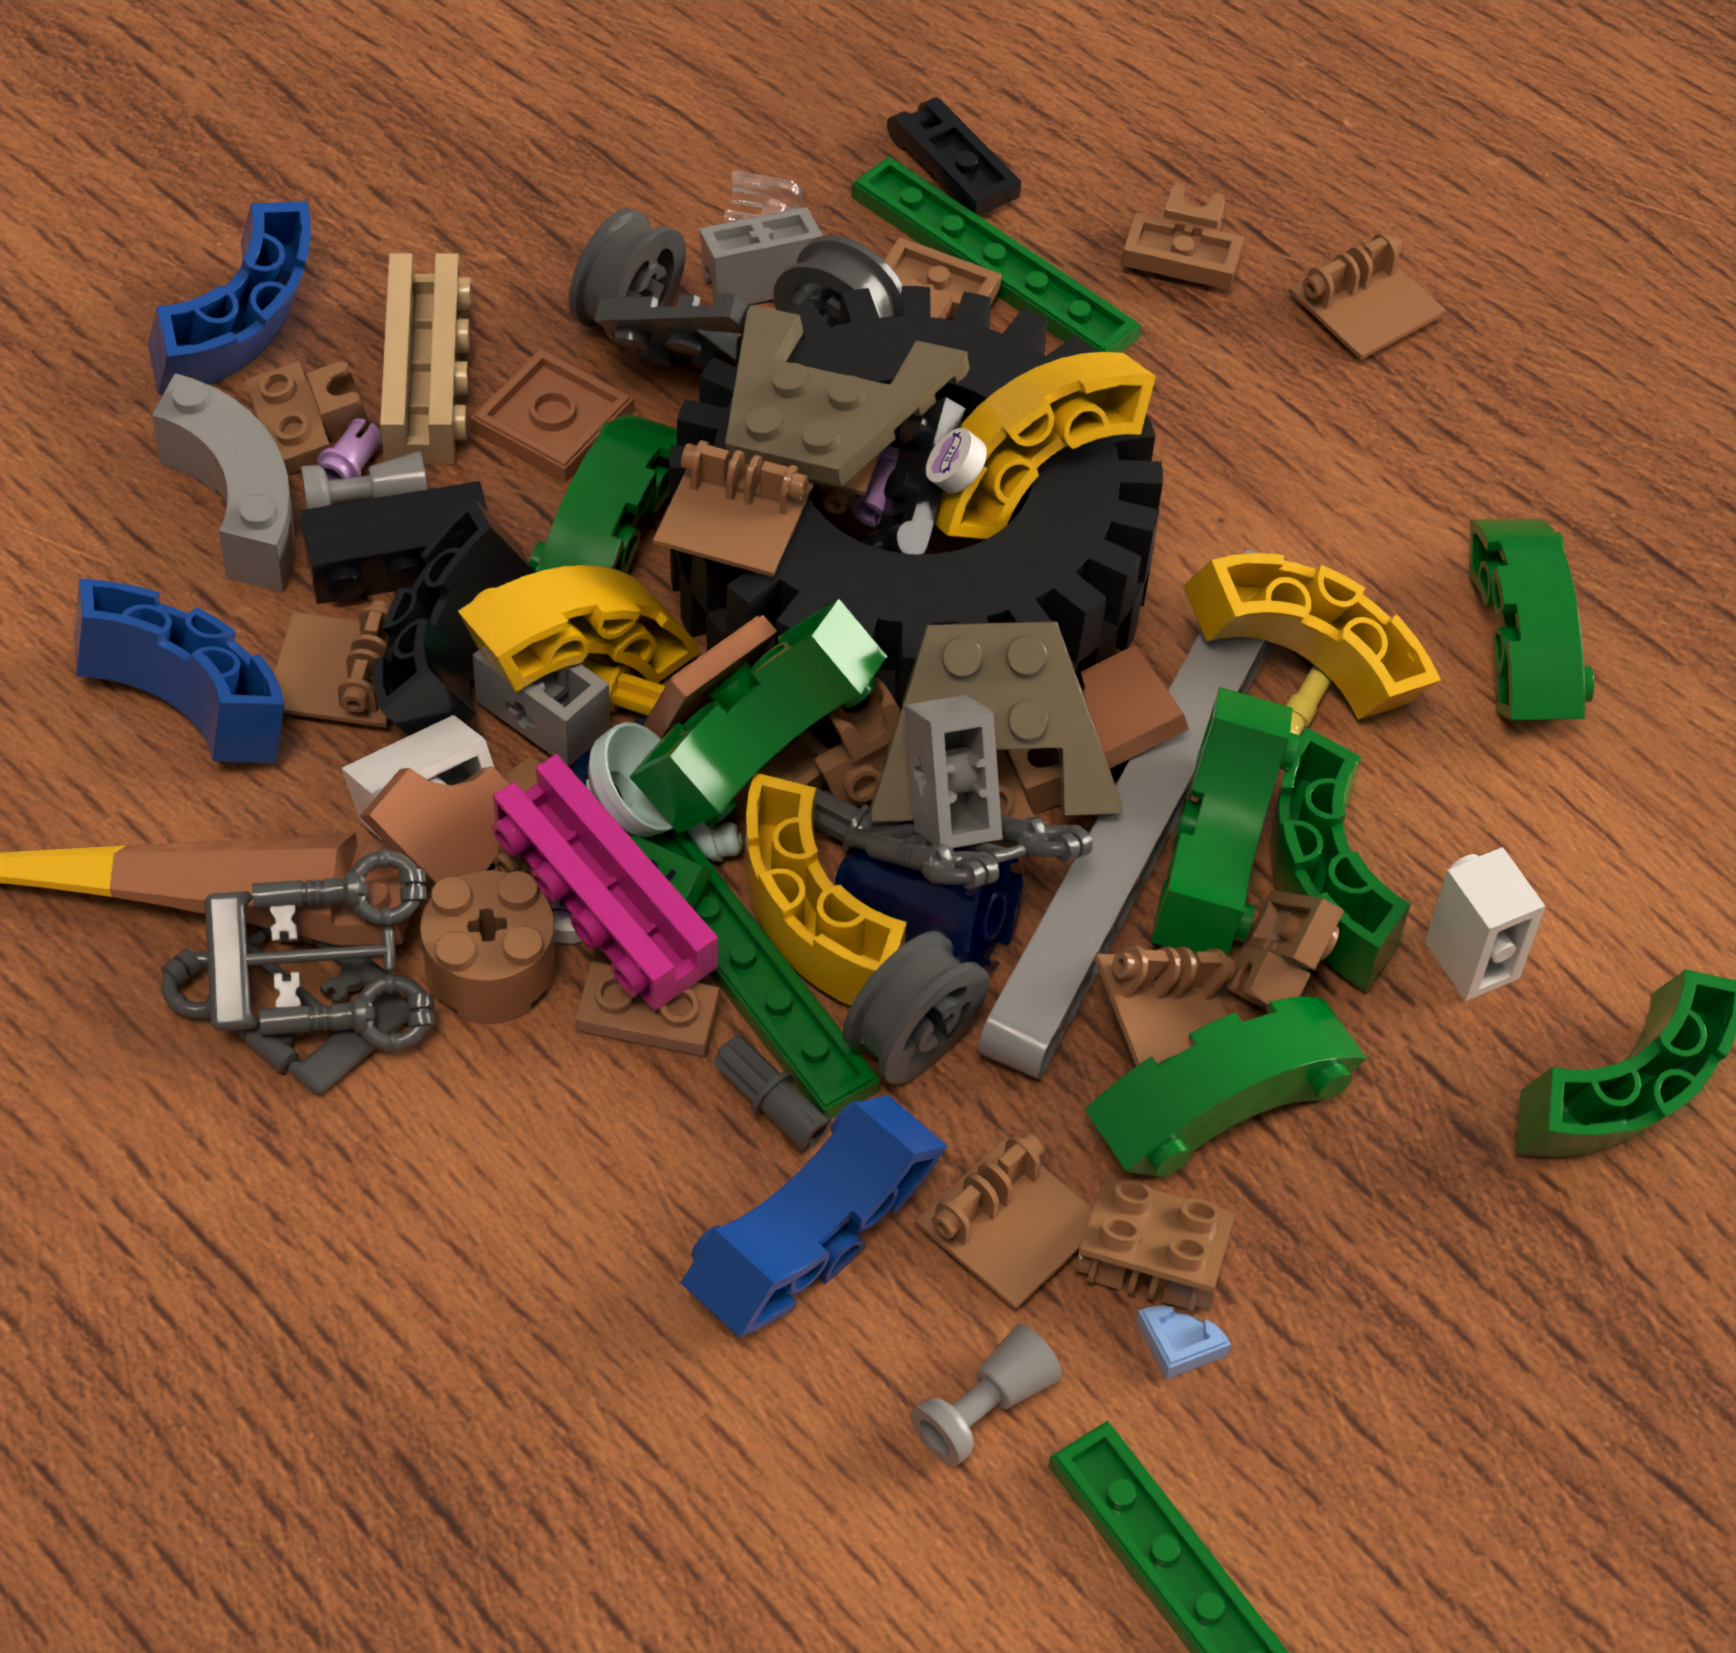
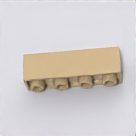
(423, 359)

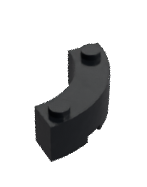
(428, 645)

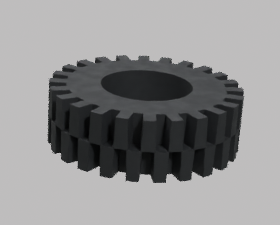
(1068, 555)

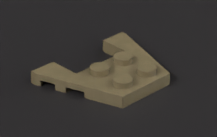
(820, 417)
(1035, 703)

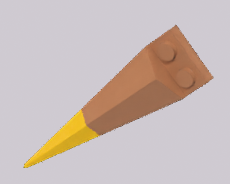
(188, 872)

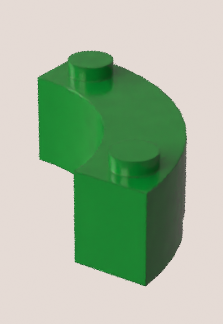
(607, 496)
(1539, 646)
(756, 714)
(1219, 834)
(1315, 859)
(1226, 1076)
(1599, 1108)

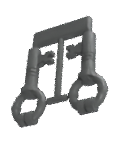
(902, 846)
(230, 962)
(335, 1055)

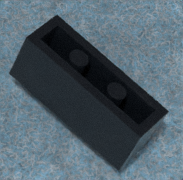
(377, 541)

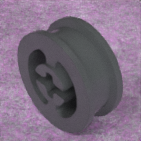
(626, 261)
(836, 266)
(915, 1007)

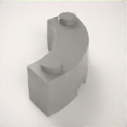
(238, 458)

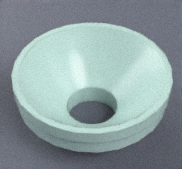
(612, 762)

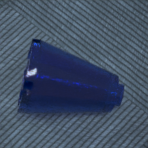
(968, 917)

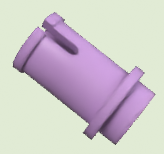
(350, 451)
(870, 507)

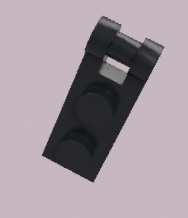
(955, 156)
(908, 492)

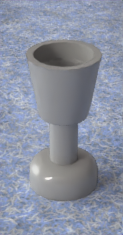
(384, 479)
(1011, 1374)

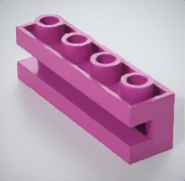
(605, 884)

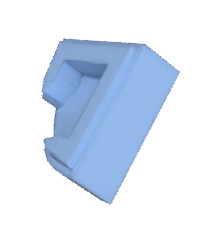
(1180, 1340)

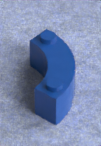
(236, 322)
(183, 660)
(815, 1219)

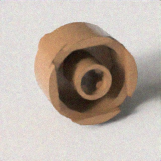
(488, 944)

